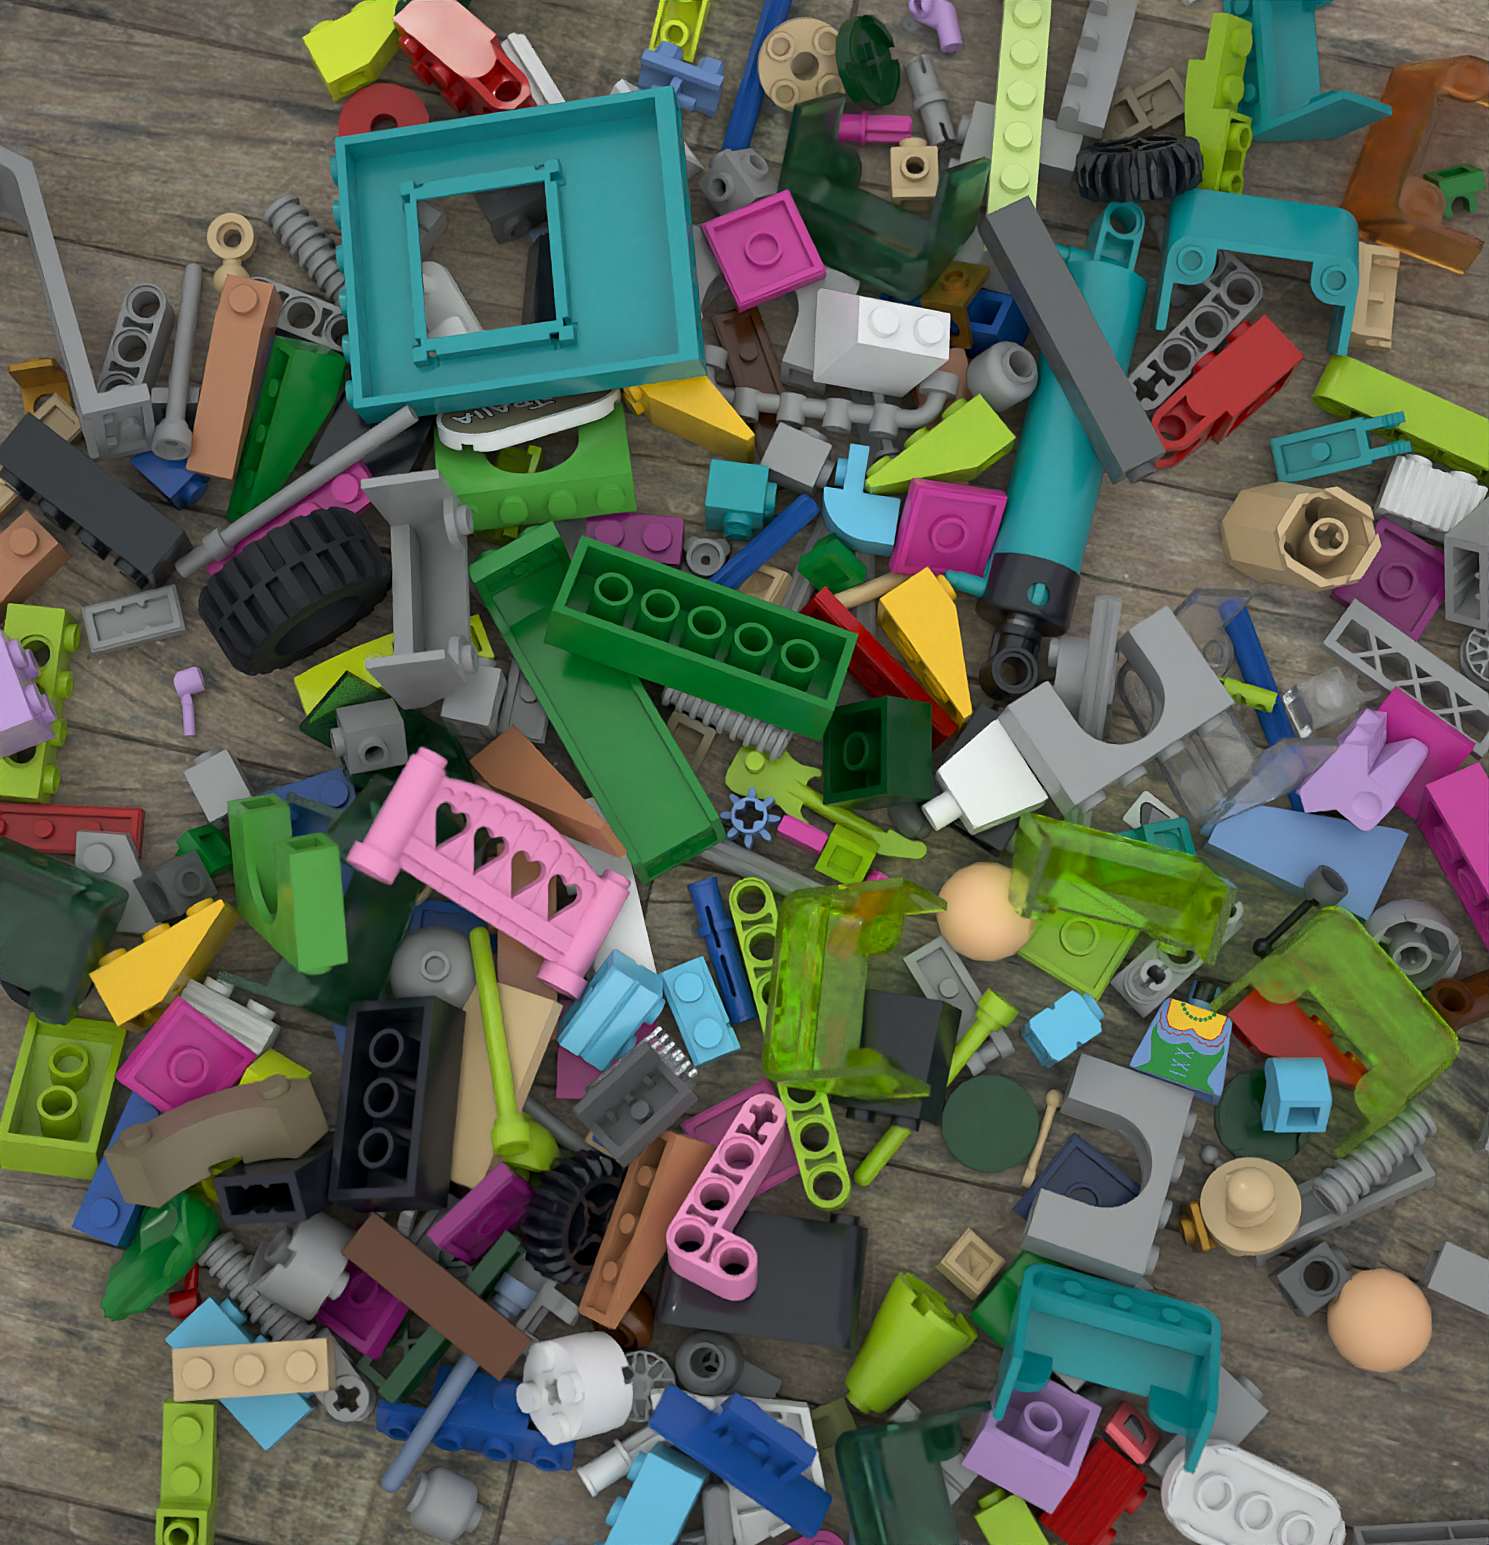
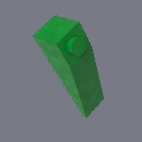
(290, 409)

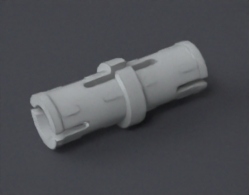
(930, 102)

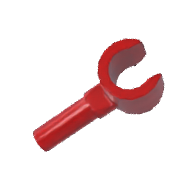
(185, 1302)

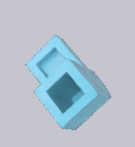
(858, 518)
(1296, 1095)

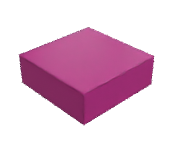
(802, 835)

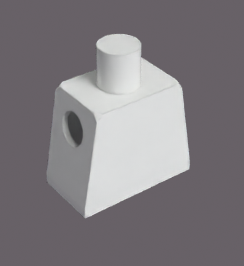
(984, 784)

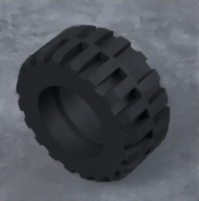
(295, 590)

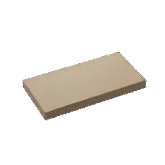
(527, 1028)

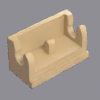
(1375, 298)

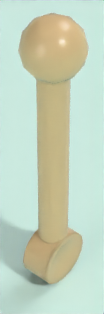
(1054, 1100)

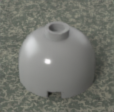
(1416, 940)
(434, 964)

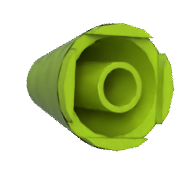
(905, 1344)

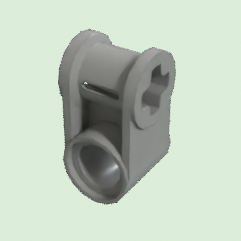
(350, 1378)

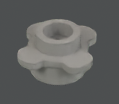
(698, 548)

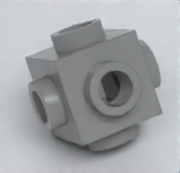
(737, 180)

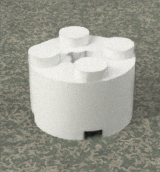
(575, 1386)

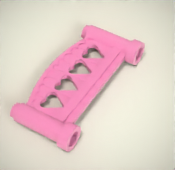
(406, 840)

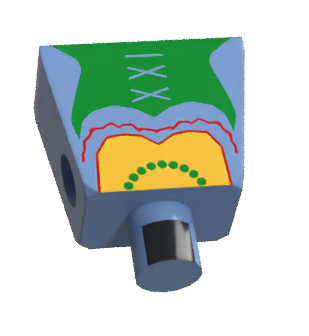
(1188, 1044)

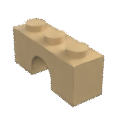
(254, 1369)

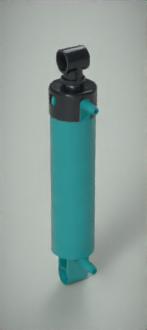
(1055, 473)

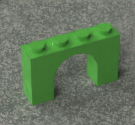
(585, 485)
(288, 884)

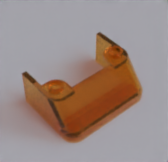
(1384, 185)

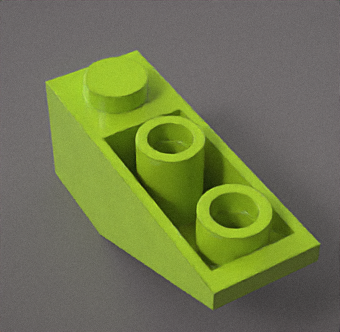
(952, 452)

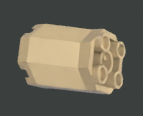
(1299, 536)

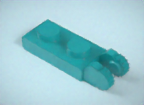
(1334, 448)

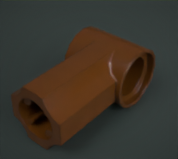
(1461, 1000)

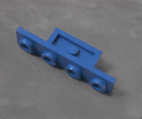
(481, 1421)
(748, 1453)

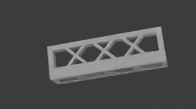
(1414, 663)

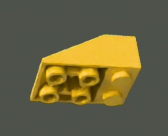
(148, 978)

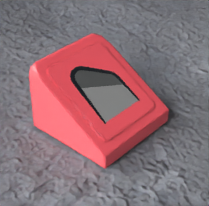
(1130, 1432)

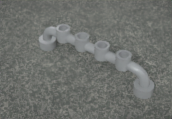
(836, 412)

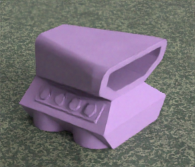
(1363, 773)

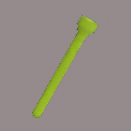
(992, 1014)
(510, 1132)

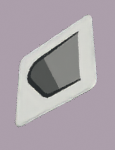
(1147, 810)

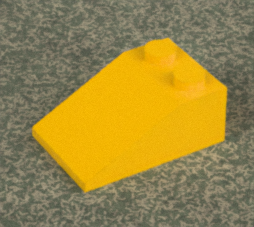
(696, 413)
(926, 634)

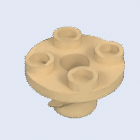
(799, 62)
(1250, 1206)

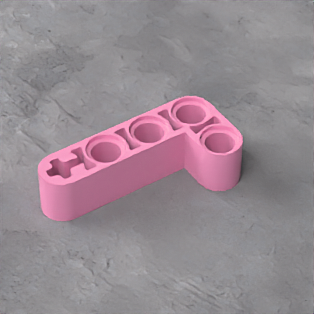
(736, 1190)

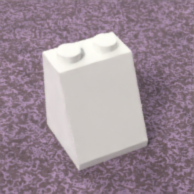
(877, 343)

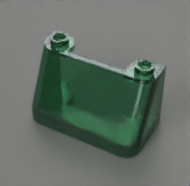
(53, 928)

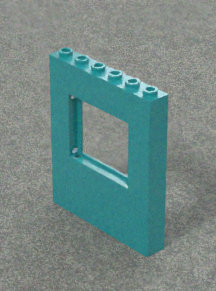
(615, 248)

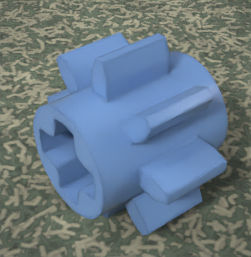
(741, 808)

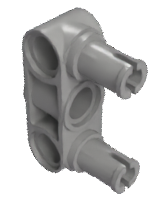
(1154, 976)

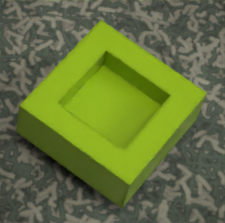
(846, 855)

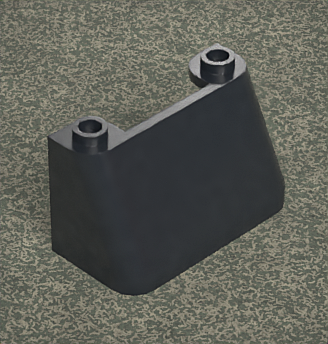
(804, 1286)

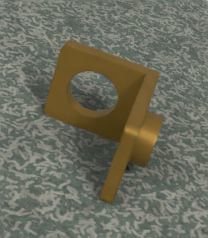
(954, 293)
(40, 378)
(1193, 1228)

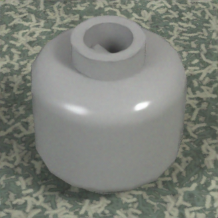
(1003, 375)
(443, 1504)

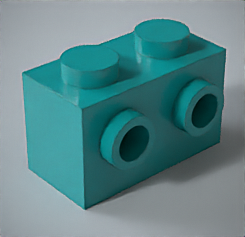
(739, 499)

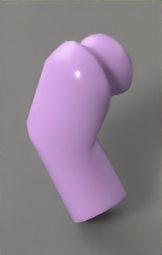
(941, 17)

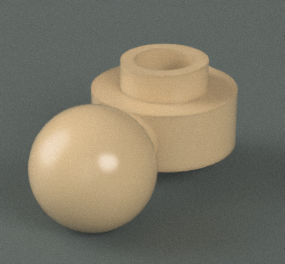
(232, 257)

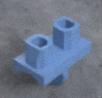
(695, 86)

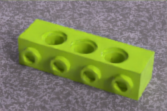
(38, 629)

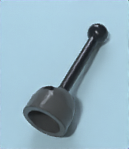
(1321, 889)

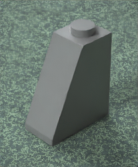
(1468, 569)

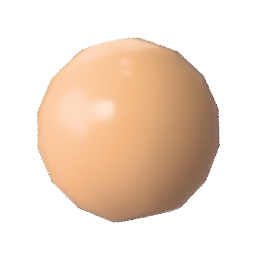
(979, 915)
(1380, 1321)

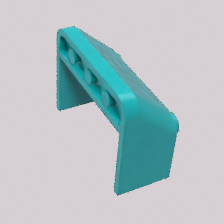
(1284, 77)
(1214, 220)
(1118, 1341)

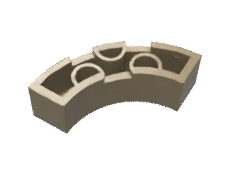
(180, 1146)

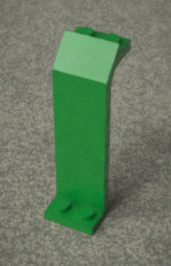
(598, 713)

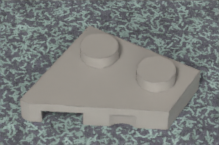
(116, 859)

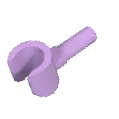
(188, 683)

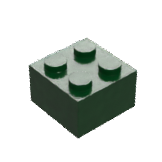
(878, 754)

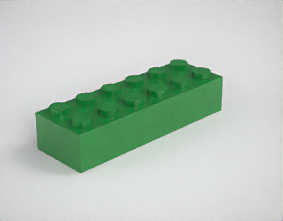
(700, 638)

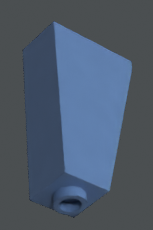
(1291, 844)

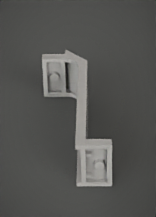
(111, 421)

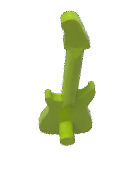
(787, 784)

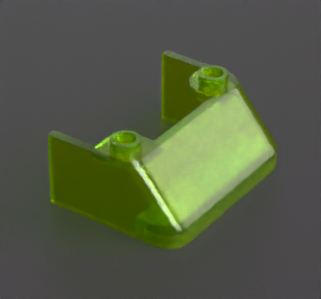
(1120, 882)
(821, 986)
(1369, 1003)

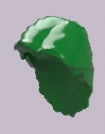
(163, 1252)

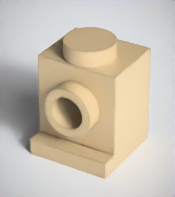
(911, 190)

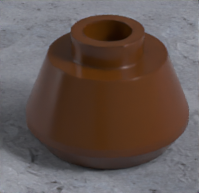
(636, 1326)

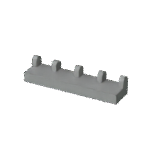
(1096, 67)
(1315, 1220)

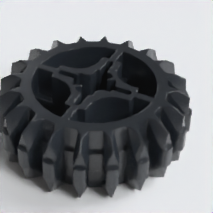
(1139, 168)
(571, 1215)

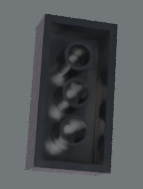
(88, 498)
(397, 1105)

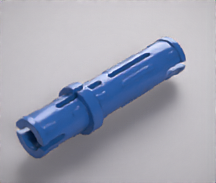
(723, 951)

